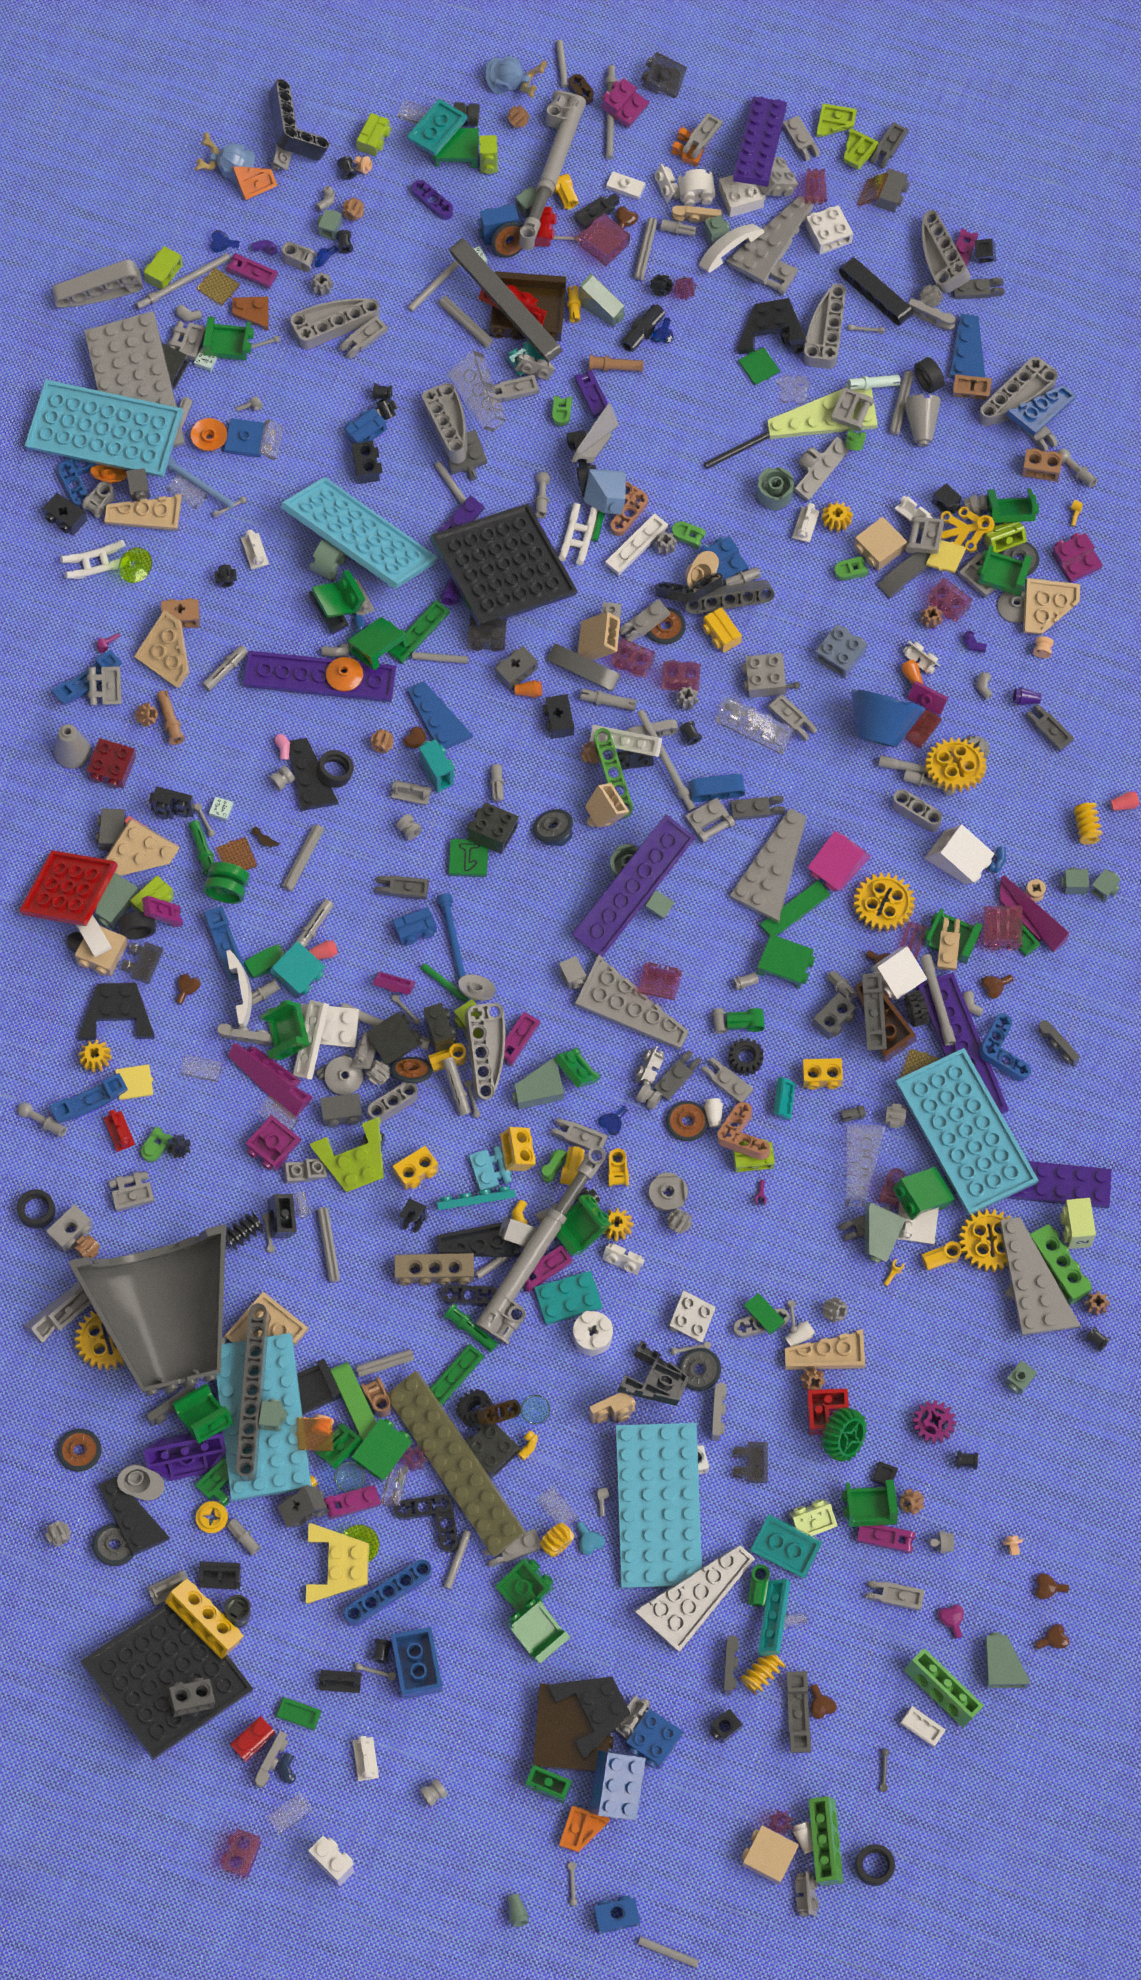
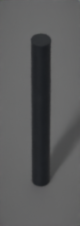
(736, 450)

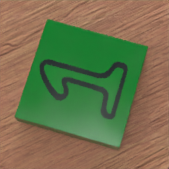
(467, 859)

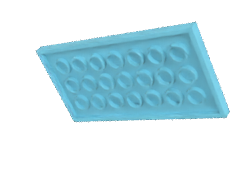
(104, 428)
(359, 532)
(966, 1131)
(280, 1463)
(658, 1504)

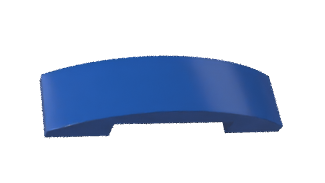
(79, 686)
(223, 938)
(90, 1100)

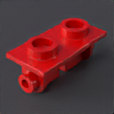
(119, 1130)

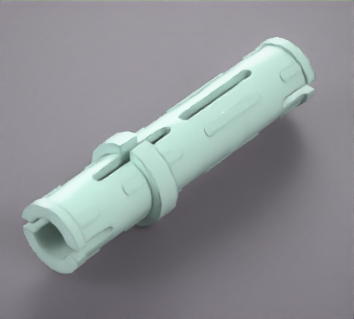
(873, 382)

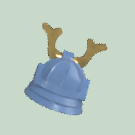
(508, 74)
(226, 158)

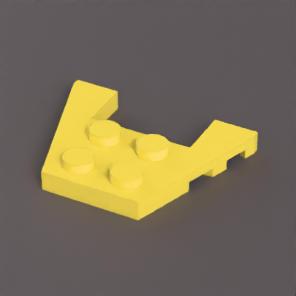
(346, 1563)

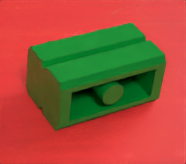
(548, 1784)

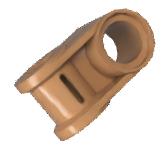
(376, 1394)

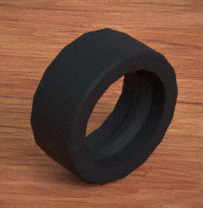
(929, 375)
(331, 780)
(136, 925)
(36, 1194)
(877, 1881)

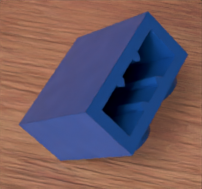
(493, 218)
(654, 1739)

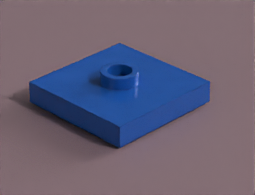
(244, 437)

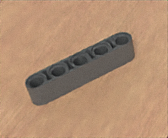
(737, 599)

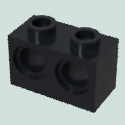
(365, 462)

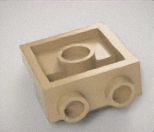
(617, 1406)

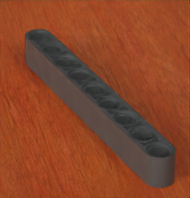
(505, 300)
(252, 1401)

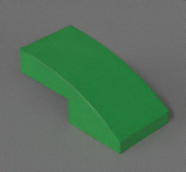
(263, 961)

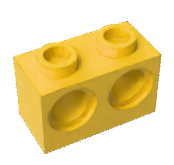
(821, 1068)
(517, 1149)
(412, 1164)

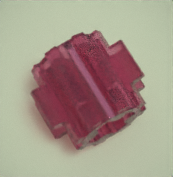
(685, 287)
(420, 1454)
(782, 1829)

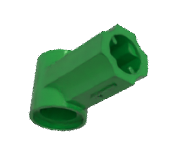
(751, 1019)
(758, 1587)

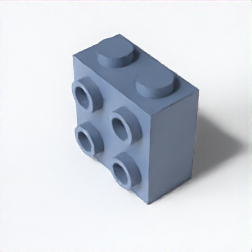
(841, 651)

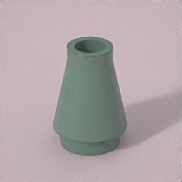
(517, 1912)

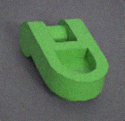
(561, 415)
(855, 441)
(682, 531)
(845, 571)
(152, 1151)
(556, 1161)

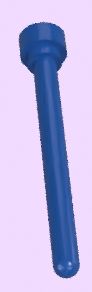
(445, 902)

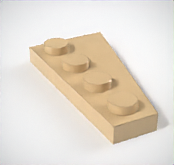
(146, 513)
(832, 1353)

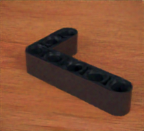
(285, 128)

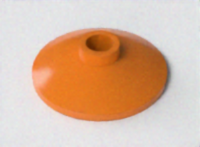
(205, 428)
(108, 473)
(344, 681)

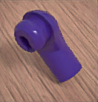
(265, 245)
(972, 644)

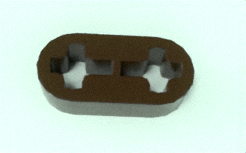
(584, 87)

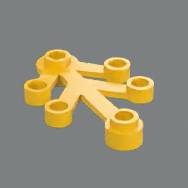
(964, 529)

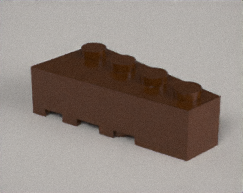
(898, 1032)

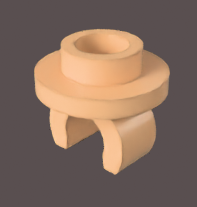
(363, 164)
(1012, 1542)

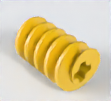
(1087, 823)
(761, 1672)

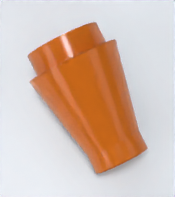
(911, 671)
(529, 689)

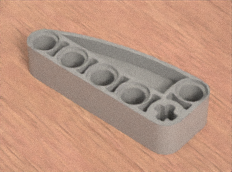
(942, 255)
(99, 285)
(327, 315)
(821, 332)
(1035, 373)
(448, 419)
(491, 1042)

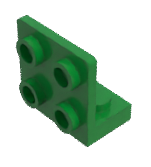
(339, 597)

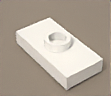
(625, 185)
(922, 1726)

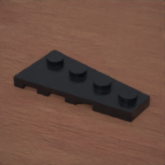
(311, 790)
(481, 1241)
(133, 1521)

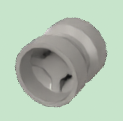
(281, 778)
(409, 827)
(649, 1097)
(433, 1792)

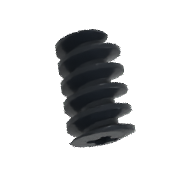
(243, 1231)

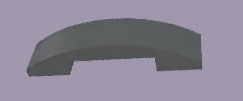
(904, 573)
(583, 666)
(874, 1011)
(798, 1712)

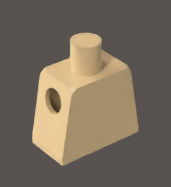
(605, 806)

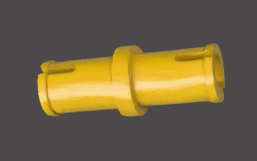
(574, 304)

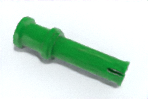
(205, 855)
(463, 1322)

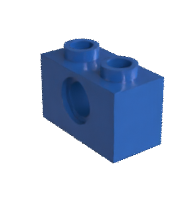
(607, 1923)

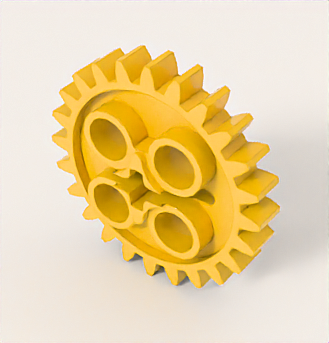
(970, 759)
(867, 895)
(972, 1241)
(89, 1344)

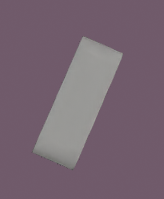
(913, 802)
(396, 1094)

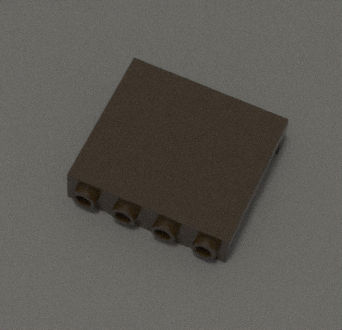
(550, 293)
(557, 1731)

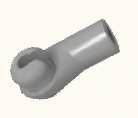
(328, 200)
(187, 315)
(343, 651)
(982, 682)
(969, 1000)

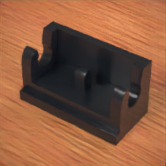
(413, 1212)
(220, 1575)

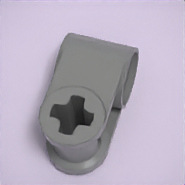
(300, 257)
(96, 501)

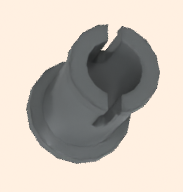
(853, 1113)

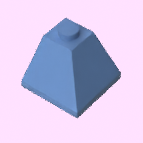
(606, 490)

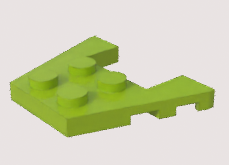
(357, 1165)

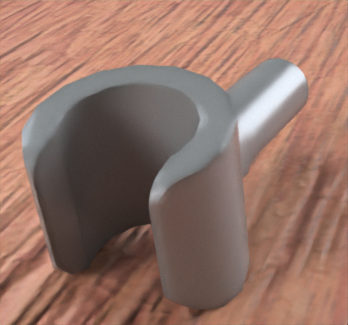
(254, 402)
(601, 1495)

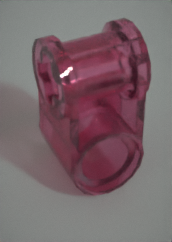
(887, 1194)

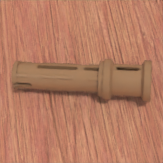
(606, 363)
(172, 725)

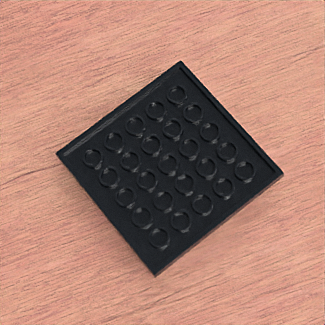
(503, 565)
(149, 1659)

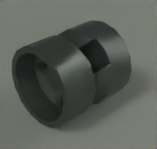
(472, 111)
(237, 1610)

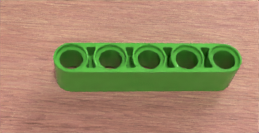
(610, 764)
(353, 1399)

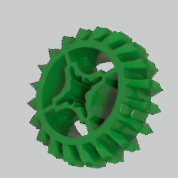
(844, 1434)

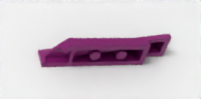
(1035, 919)
(271, 1078)

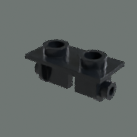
(634, 760)
(340, 1681)

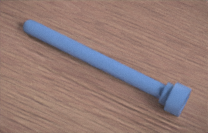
(172, 465)

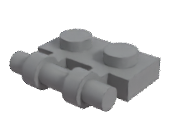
(192, 339)
(110, 685)
(131, 1196)

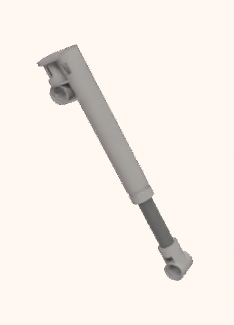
(565, 117)
(497, 1313)

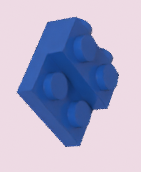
(729, 557)

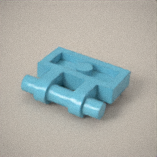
(484, 1170)

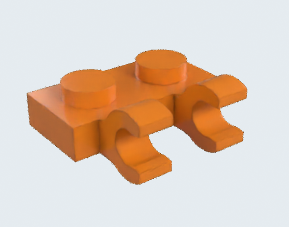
(683, 135)

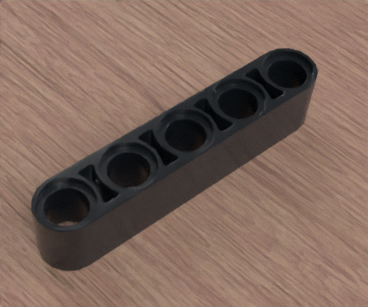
(876, 291)

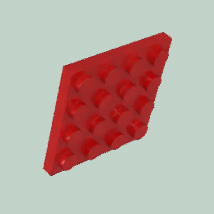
(68, 888)

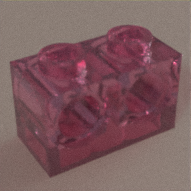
(953, 597)
(635, 654)
(680, 679)
(246, 1854)

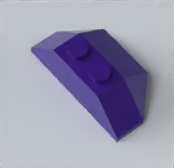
(183, 1456)

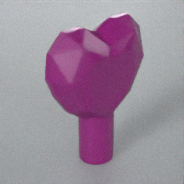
(952, 1618)

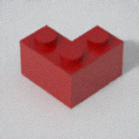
(821, 1405)

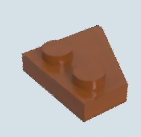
(252, 310)

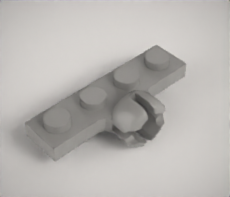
(819, 467)

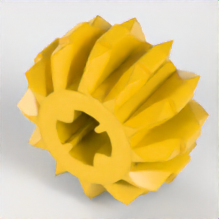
(843, 519)
(90, 1050)
(624, 1224)
(557, 1539)

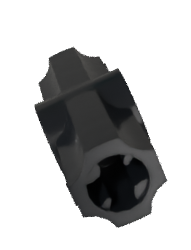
(643, 328)

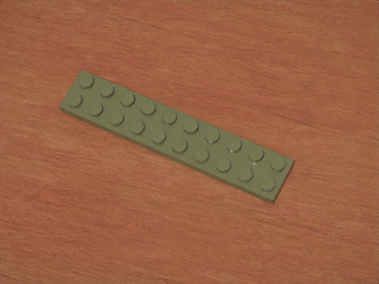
(455, 1463)

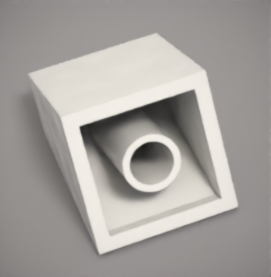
(960, 854)

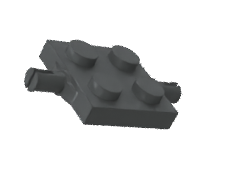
(474, 457)

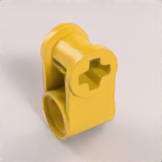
(618, 1171)

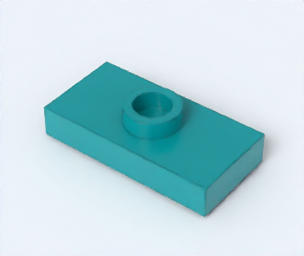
(784, 1098)

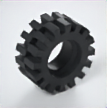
(916, 1008)
(749, 1046)
(468, 1403)

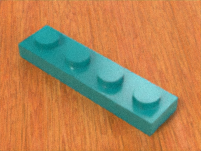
(484, 1196)
(774, 1617)

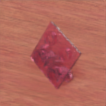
(660, 981)

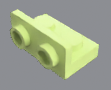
(814, 1518)

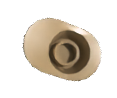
(703, 565)

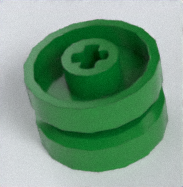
(226, 882)

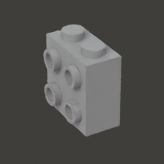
(781, 181)
(765, 675)

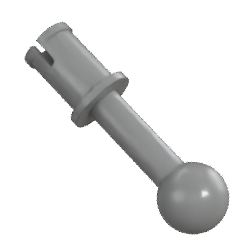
(1082, 472)
(542, 501)
(919, 779)
(25, 1110)

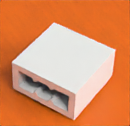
(740, 197)
(829, 229)
(899, 973)
(332, 1862)

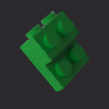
(525, 1583)

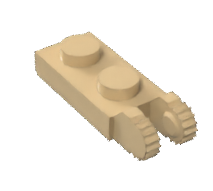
(693, 214)
(948, 946)

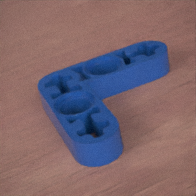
(75, 471)
(997, 1052)

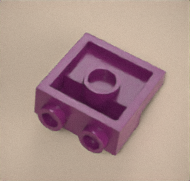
(624, 102)
(1076, 557)
(272, 1143)

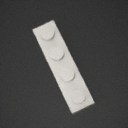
(636, 544)
(630, 741)
(314, 1026)

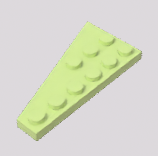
(816, 418)

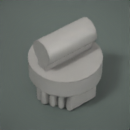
(976, 504)
(944, 1542)

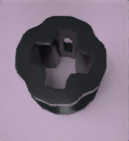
(346, 167)
(344, 240)
(382, 392)
(690, 733)
(1097, 1339)
(967, 1460)
(381, 1651)

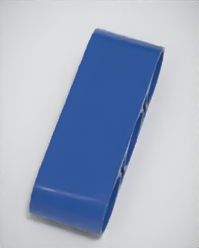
(717, 787)

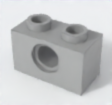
(72, 1218)

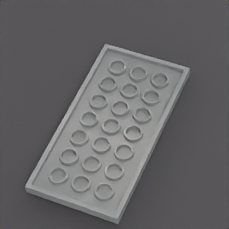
(132, 362)

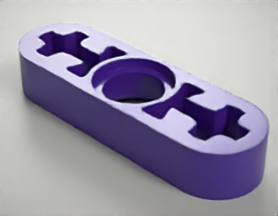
(430, 192)

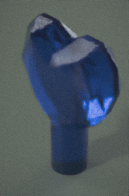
(222, 242)
(323, 256)
(663, 333)
(612, 1121)

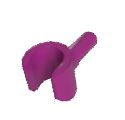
(102, 642)
(761, 1192)

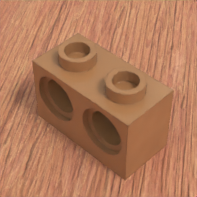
(972, 387)
(1041, 469)

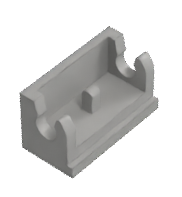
(516, 1231)

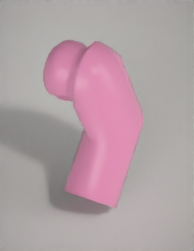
(284, 745)

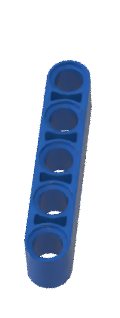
(383, 1601)

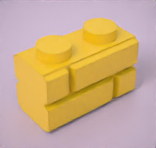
(722, 630)

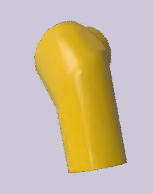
(517, 1213)
(529, 1447)

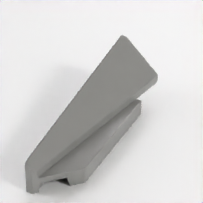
(597, 436)
(58, 1313)

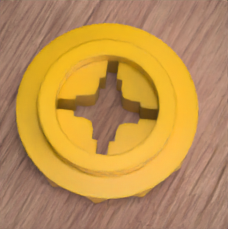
(206, 1510)

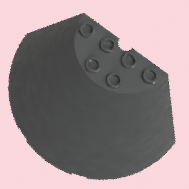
(163, 1309)

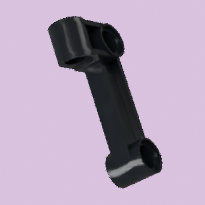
(574, 439)

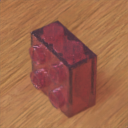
(604, 239)
(1003, 927)

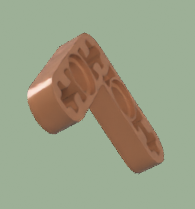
(630, 500)
(736, 1135)

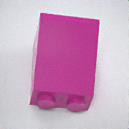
(838, 861)

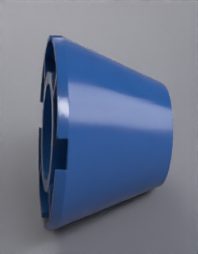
(883, 718)

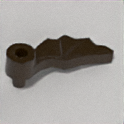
(264, 839)

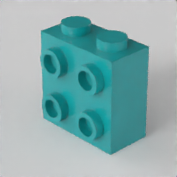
(436, 765)
(298, 970)

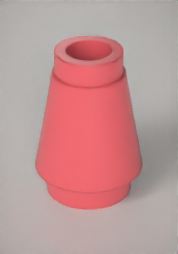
(1126, 801)
(324, 950)

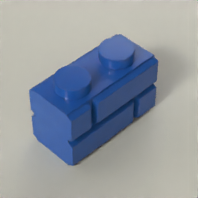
(366, 427)
(415, 926)

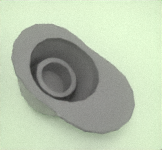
(140, 1482)

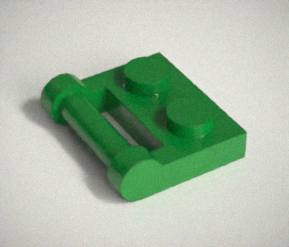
(577, 1068)
(344, 1444)

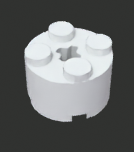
(696, 187)
(599, 1342)

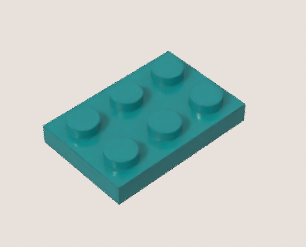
(437, 127)
(568, 1298)
(786, 1546)

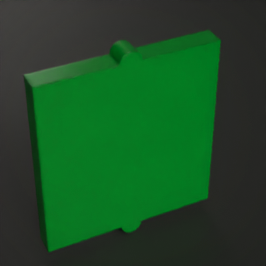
(759, 366)

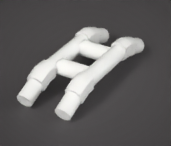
(573, 525)
(84, 557)

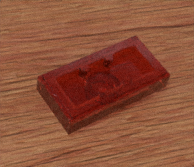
(923, 729)

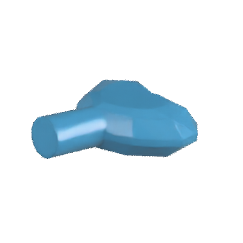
(589, 1540)

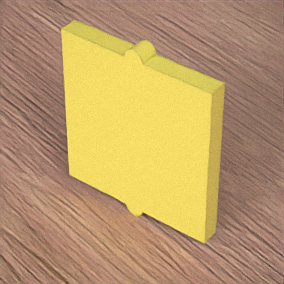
(947, 558)
(137, 1080)

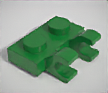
(214, 1481)

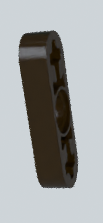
(505, 1414)

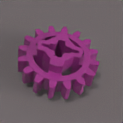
(942, 1419)

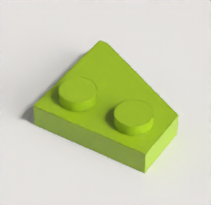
(835, 119)
(858, 149)

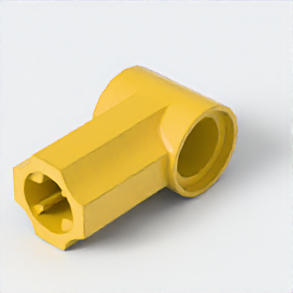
(565, 191)
(436, 1058)
(574, 1159)
(940, 1257)

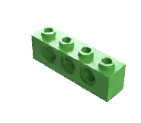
(1072, 1291)
(943, 1688)
(826, 1841)

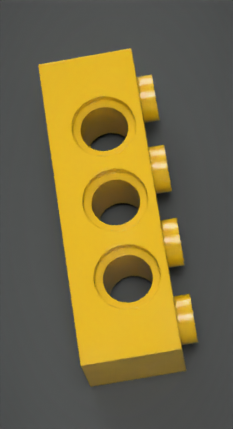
(206, 1629)

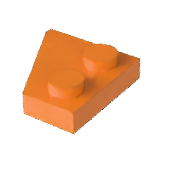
(254, 180)
(581, 1829)

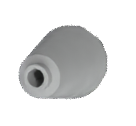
(922, 417)
(71, 747)

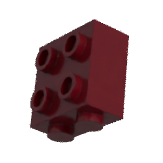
(111, 763)

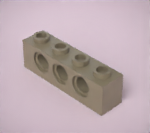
(425, 1262)

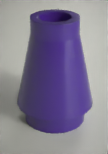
(450, 593)
(1024, 696)

